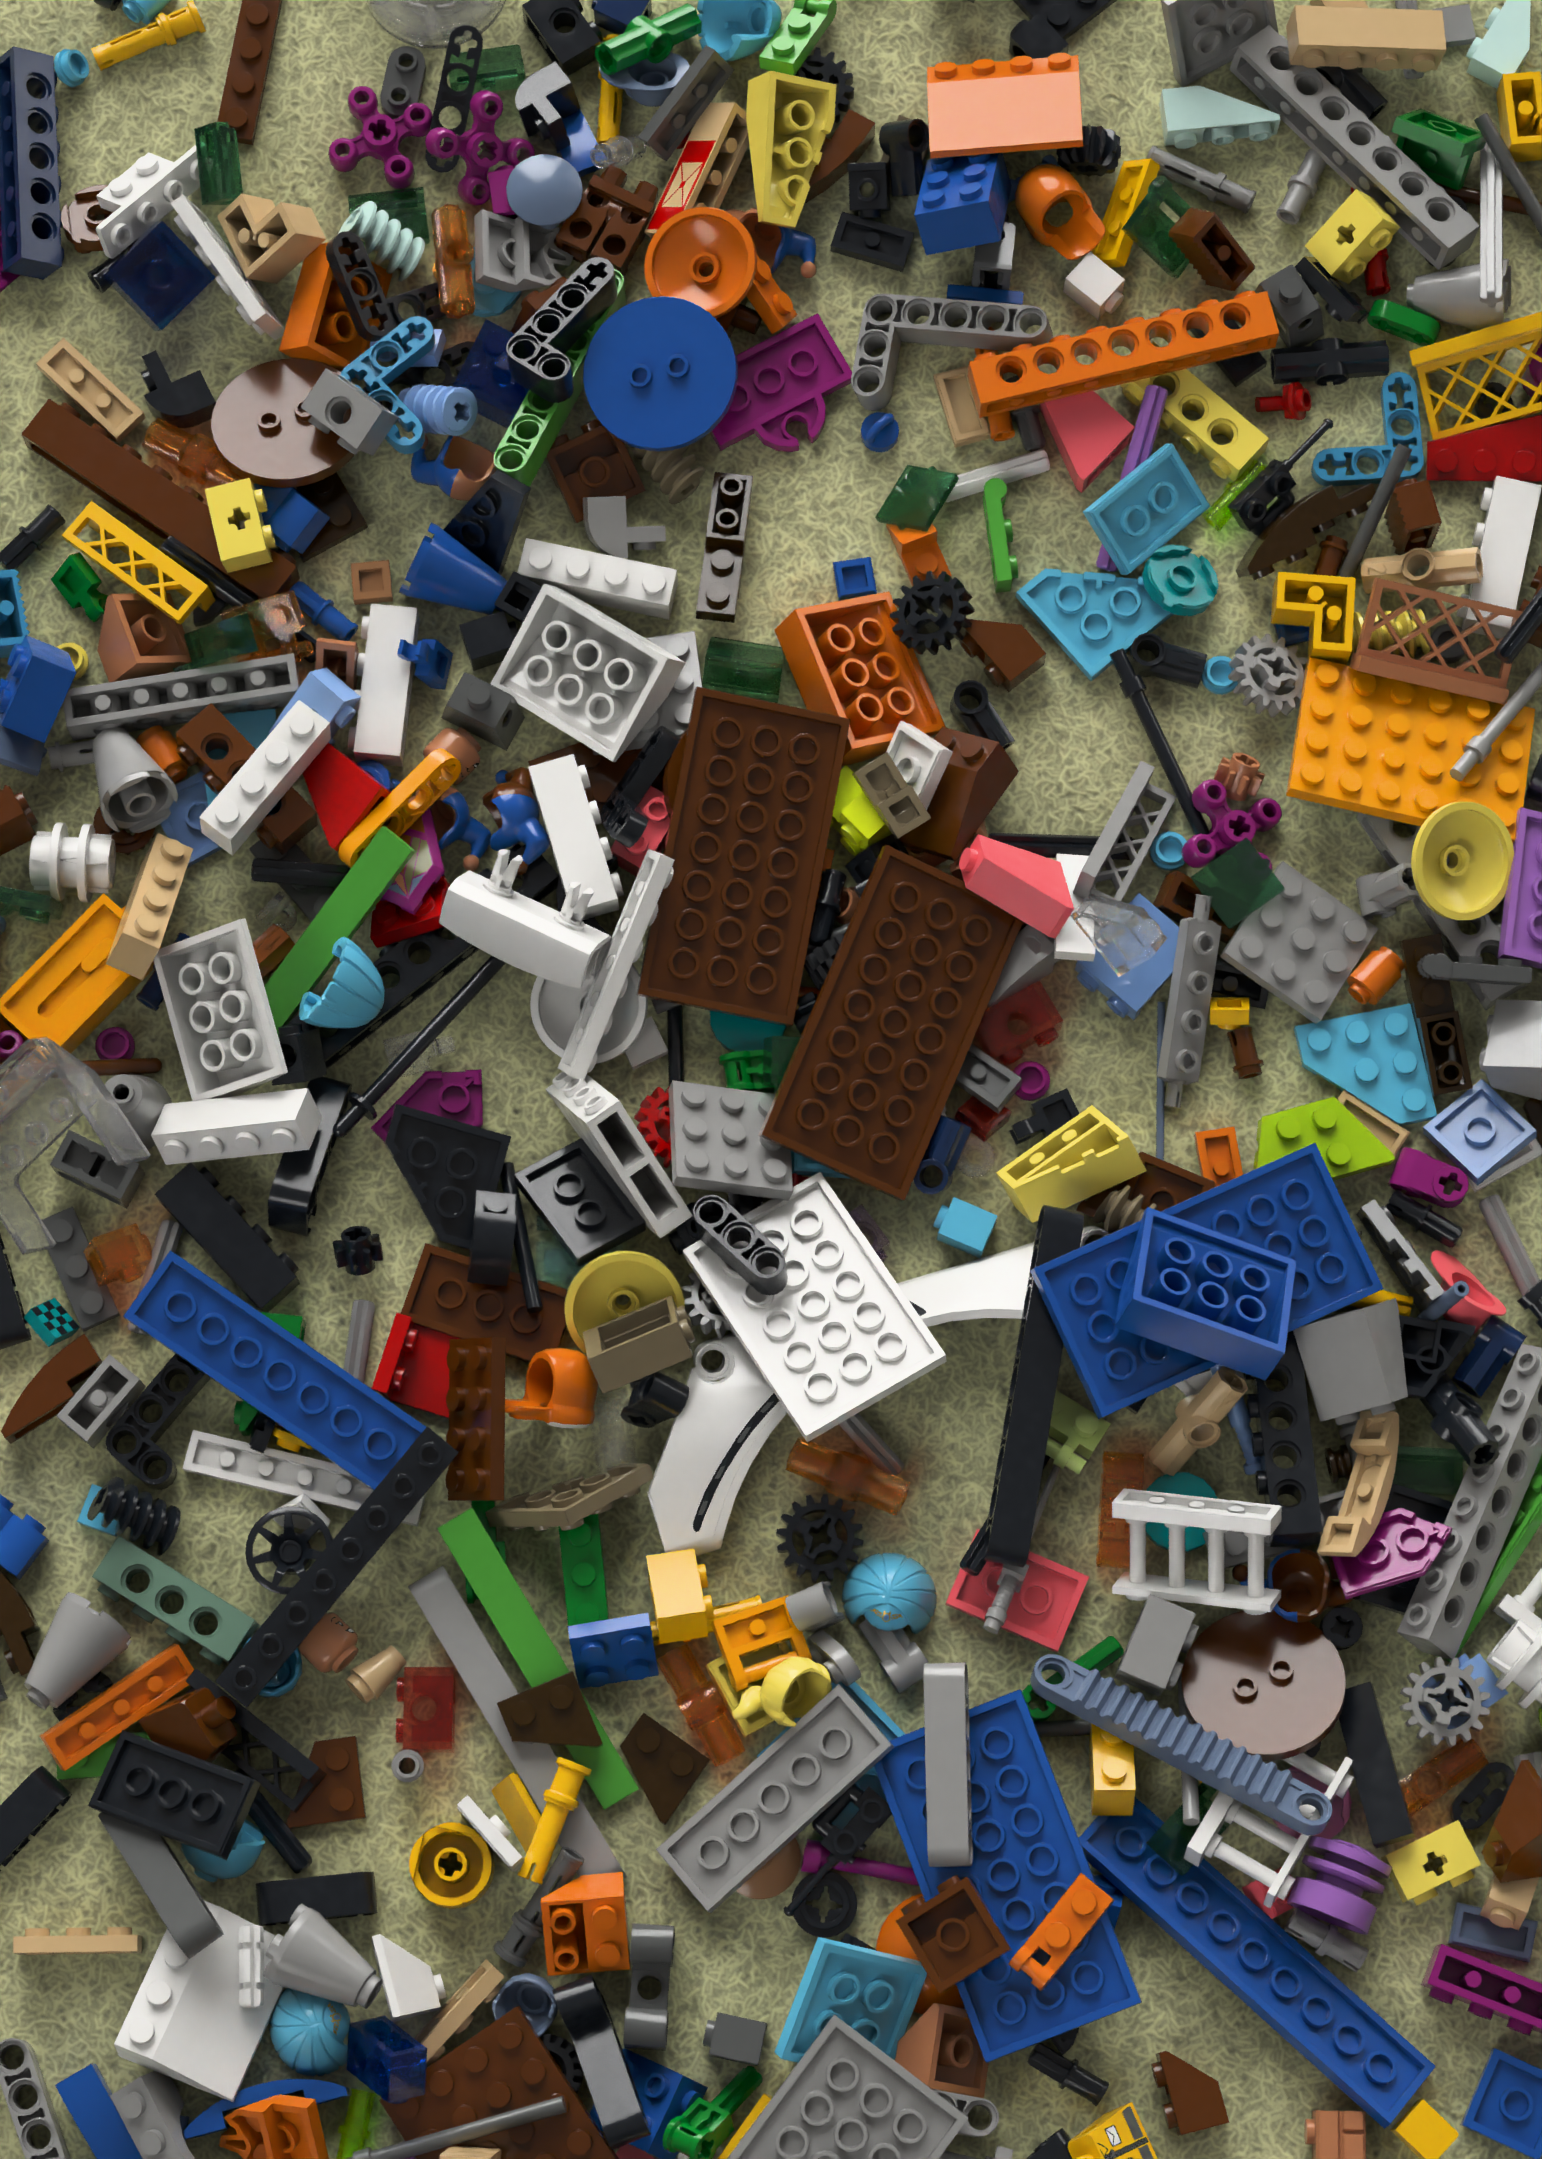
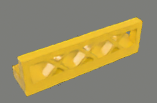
(142, 555)

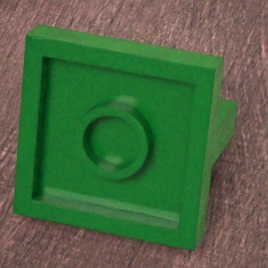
(1438, 145)

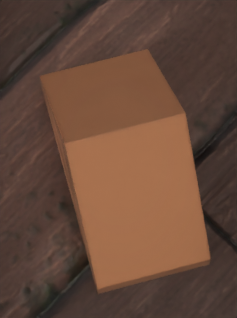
(339, 658)

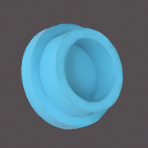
(71, 67)
(1216, 675)
(1167, 851)

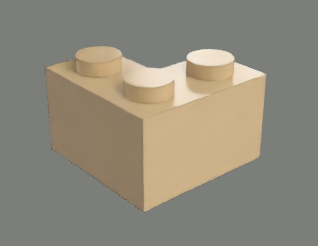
(269, 238)

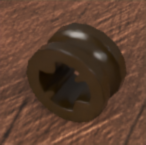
(1338, 1463)

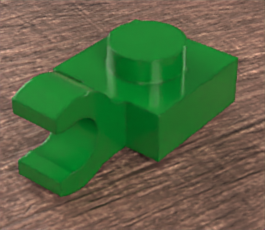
(79, 586)

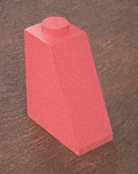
(1086, 434)
(1018, 883)

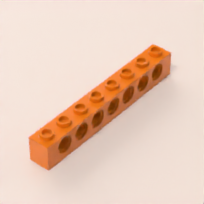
(995, 395)

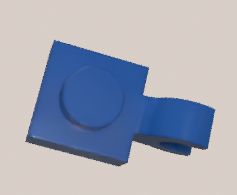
(430, 659)

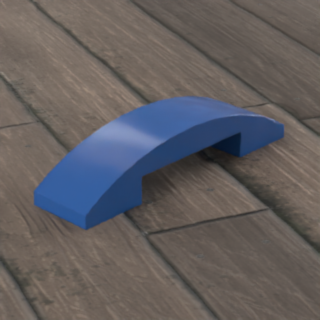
(213, 2119)

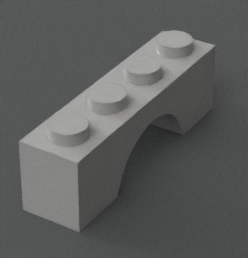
(152, 2116)

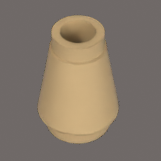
(375, 1674)

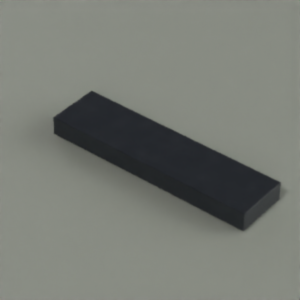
(1374, 1767)

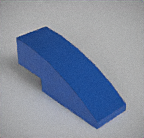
(96, 2115)

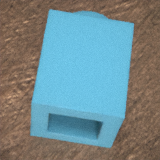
(965, 1226)

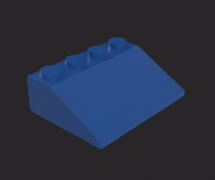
(1207, 1294)

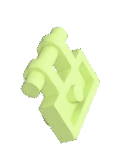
(1077, 1430)

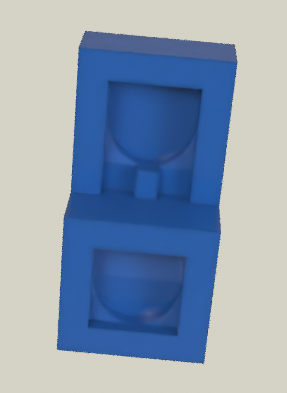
(581, 142)

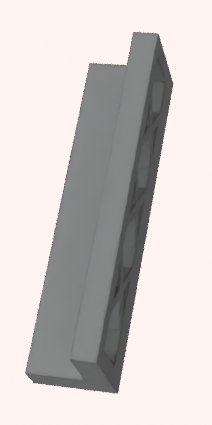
(1115, 830)

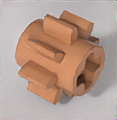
(1239, 776)

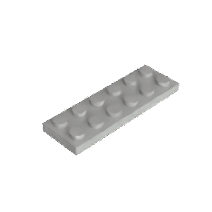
(774, 1798)

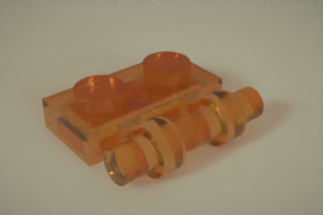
(274, 618)

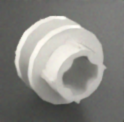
(72, 862)
(1520, 1661)

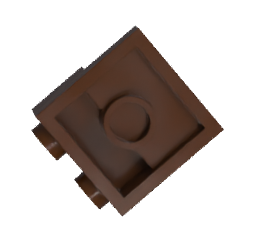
(591, 467)
(952, 1933)

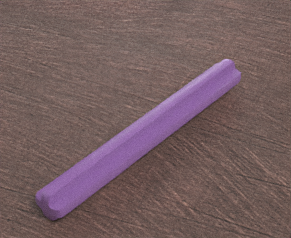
(1140, 446)

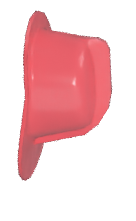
(1477, 1304)

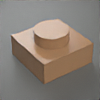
(371, 582)

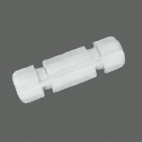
(251, 1966)

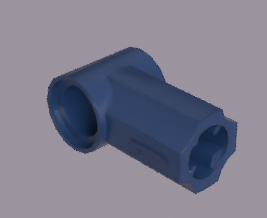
(944, 1152)
(1492, 1350)

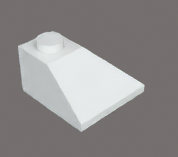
(406, 1981)

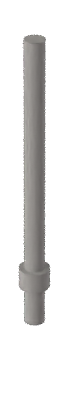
(1480, 746)

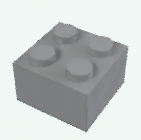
(1155, 1646)

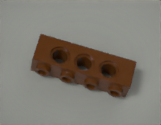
(213, 731)

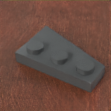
(1400, 1255)

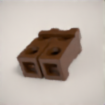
(609, 220)

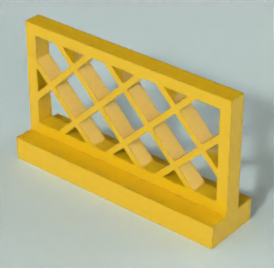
(1475, 346)

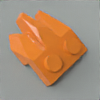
(276, 2130)

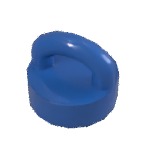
(879, 431)

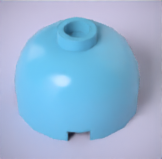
(240, 1860)

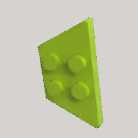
(1339, 1135)

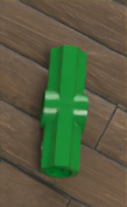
(648, 39)

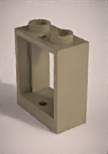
(639, 1343)

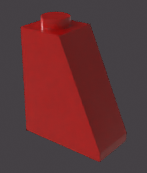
(341, 793)

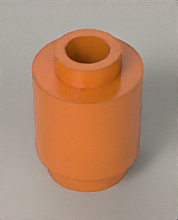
(162, 748)
(1375, 976)

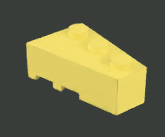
(1071, 1165)

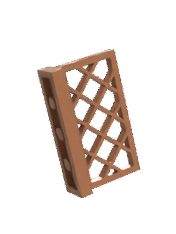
(1423, 672)

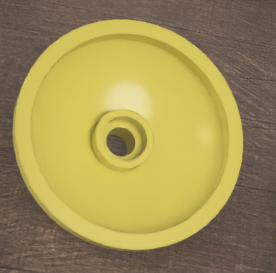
(1478, 860)
(599, 1283)

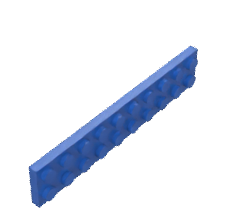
(1261, 1966)

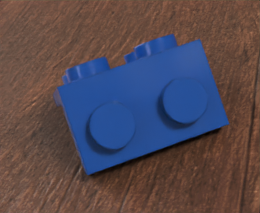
(662, 2096)

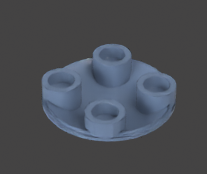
(544, 190)

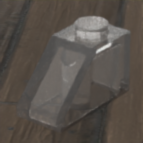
(1119, 931)

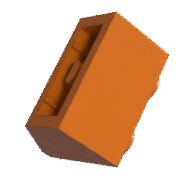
(586, 1926)

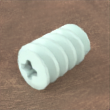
(385, 238)

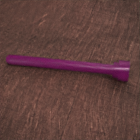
(816, 1855)

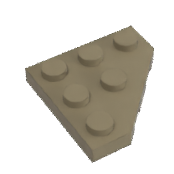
(570, 1500)

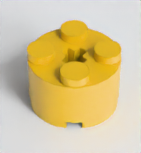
(438, 1846)

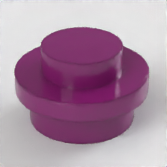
(115, 1044)
(1034, 1080)

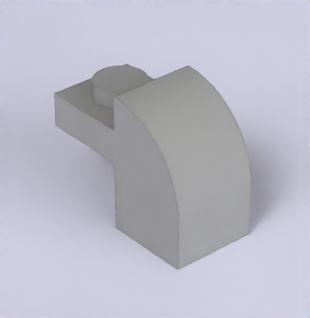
(608, 531)

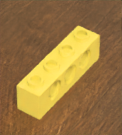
(1216, 418)

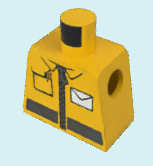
(1113, 2136)

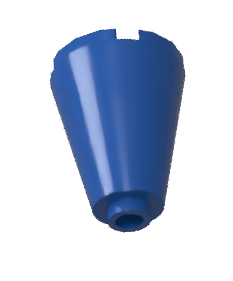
(452, 575)

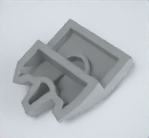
(516, 253)

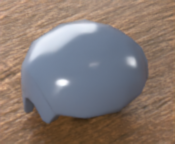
(532, 1995)

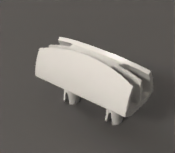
(523, 930)

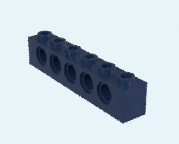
(29, 165)

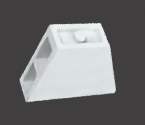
(621, 1150)

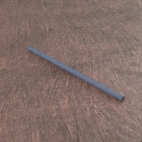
(1160, 1085)

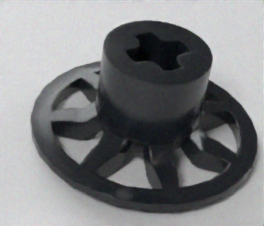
(289, 1551)

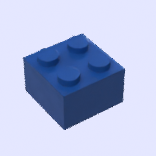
(34, 687)

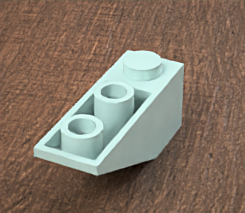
(1504, 44)
(1205, 115)

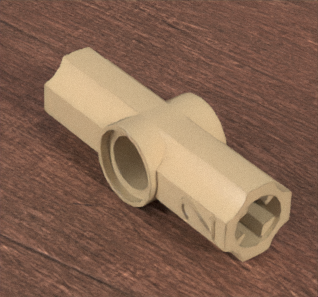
(1445, 568)
(1198, 1421)

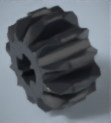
(1097, 156)

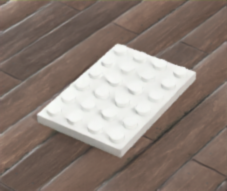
(837, 1328)

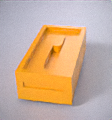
(71, 984)

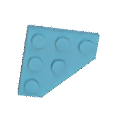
(1091, 614)
(1374, 1059)

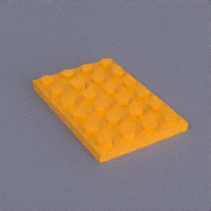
(1391, 746)

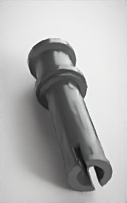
(525, 1921)

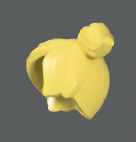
(786, 1691)

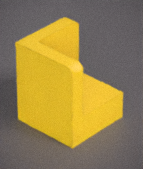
(1425, 2131)

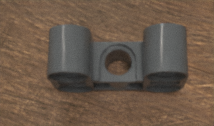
(650, 1958)

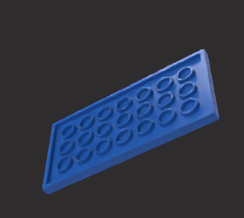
(1278, 1207)
(1021, 1868)

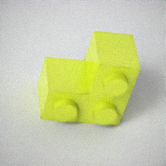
(855, 816)

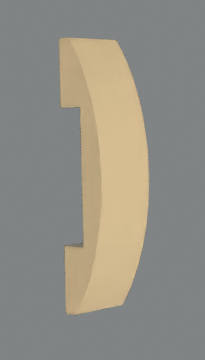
(1368, 1486)

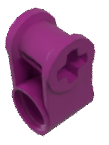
(1425, 1177)

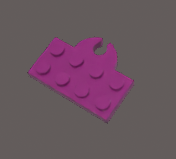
(784, 384)

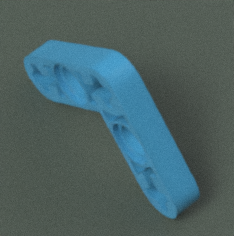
(378, 377)
(1381, 453)

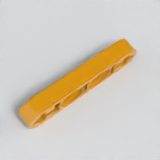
(438, 768)

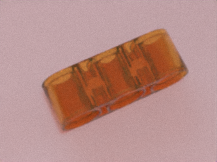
(1113, 1540)

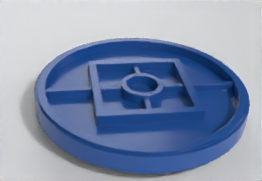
(660, 373)

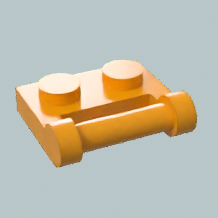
(753, 1631)

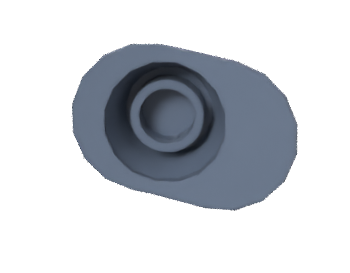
(650, 82)

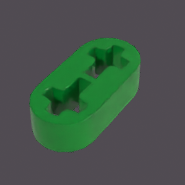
(1403, 322)

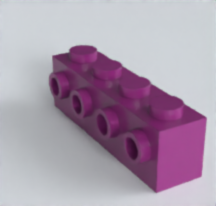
(1485, 1989)

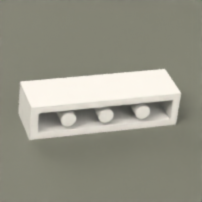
(1503, 549)
(601, 578)
(384, 685)
(265, 777)
(573, 832)
(237, 1126)

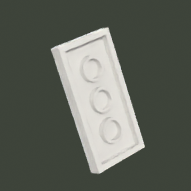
(230, 276)

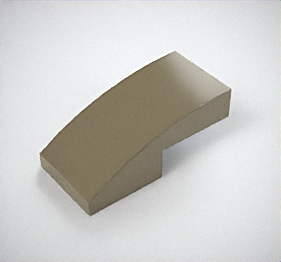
(891, 796)

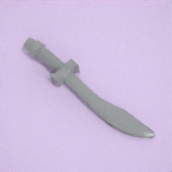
(1013, 1576)

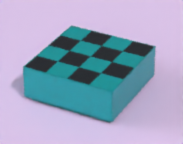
(51, 1322)

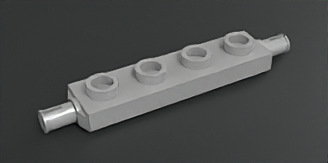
(1189, 1001)

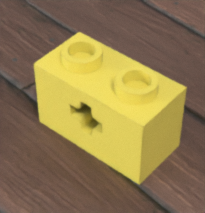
(1352, 236)
(228, 507)
(1446, 1843)

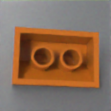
(318, 317)

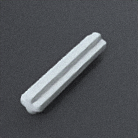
(1007, 470)

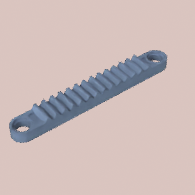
(1181, 1744)

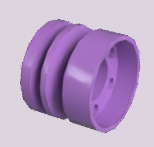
(1339, 1884)

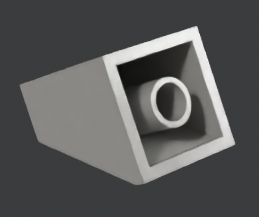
(1514, 1048)
(1354, 1361)

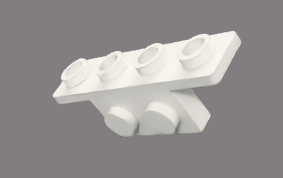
(144, 197)

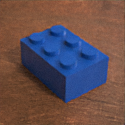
(962, 202)

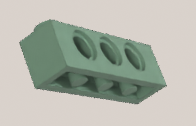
(127, 1560)

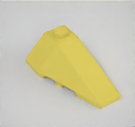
(785, 134)

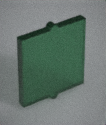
(917, 498)
(1238, 883)

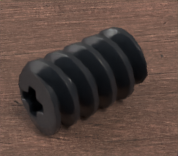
(136, 1512)

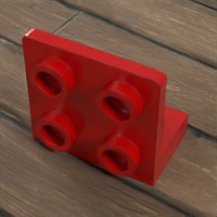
(415, 1367)

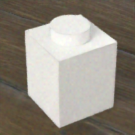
(1095, 286)

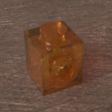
(119, 1255)

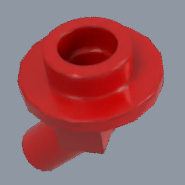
(1294, 402)

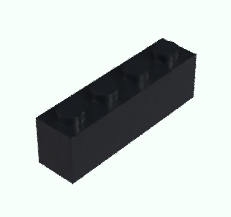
(228, 1238)

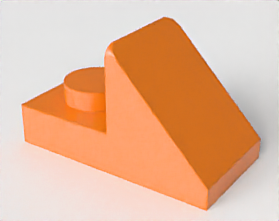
(918, 551)

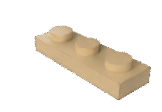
(90, 390)
(77, 1941)
(456, 2012)

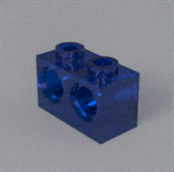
(386, 2059)

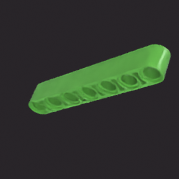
(539, 420)

